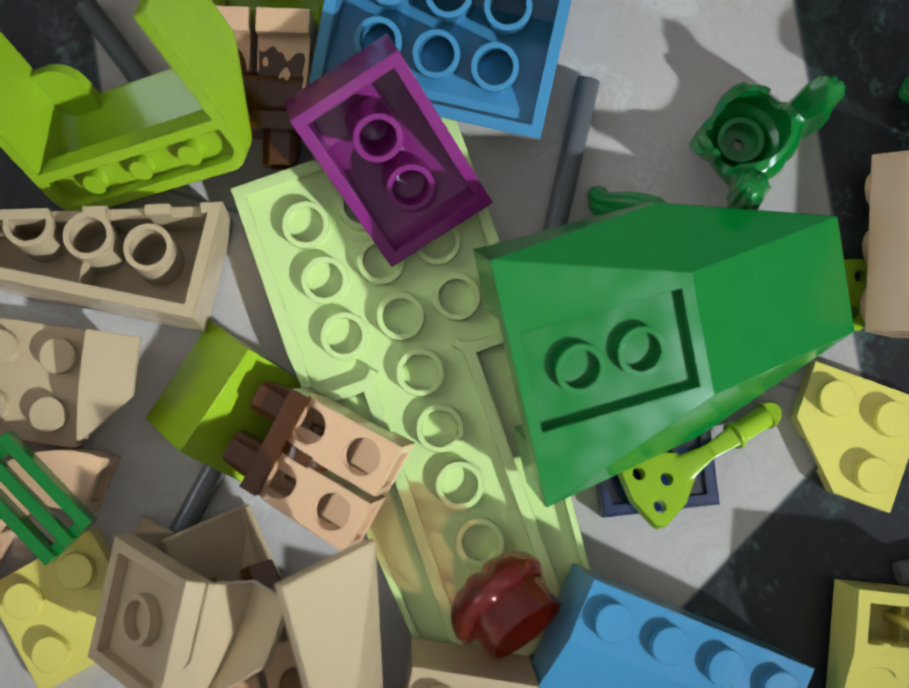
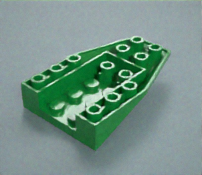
(655, 328)

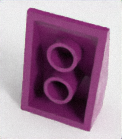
(387, 150)

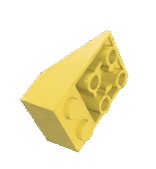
(869, 636)

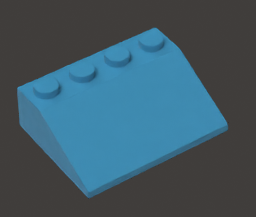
(471, 57)
(633, 640)

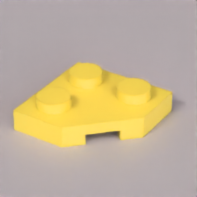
(854, 434)
(55, 609)

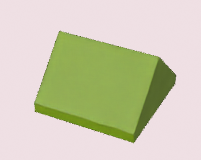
(213, 397)

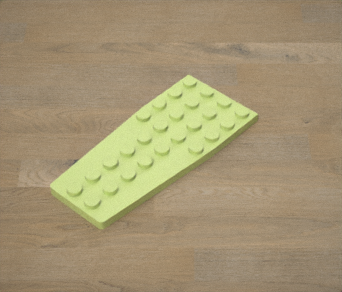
(421, 362)

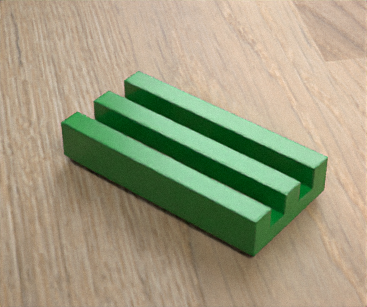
(19, 522)

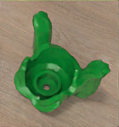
(766, 132)

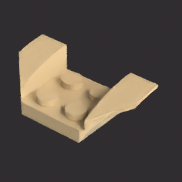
(62, 380)
(176, 627)

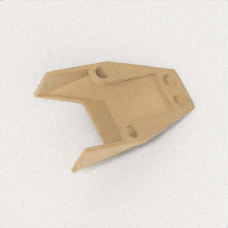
(326, 607)

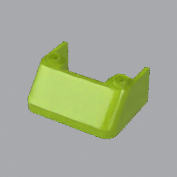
(138, 135)

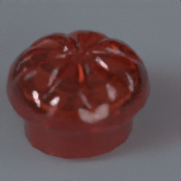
(503, 604)

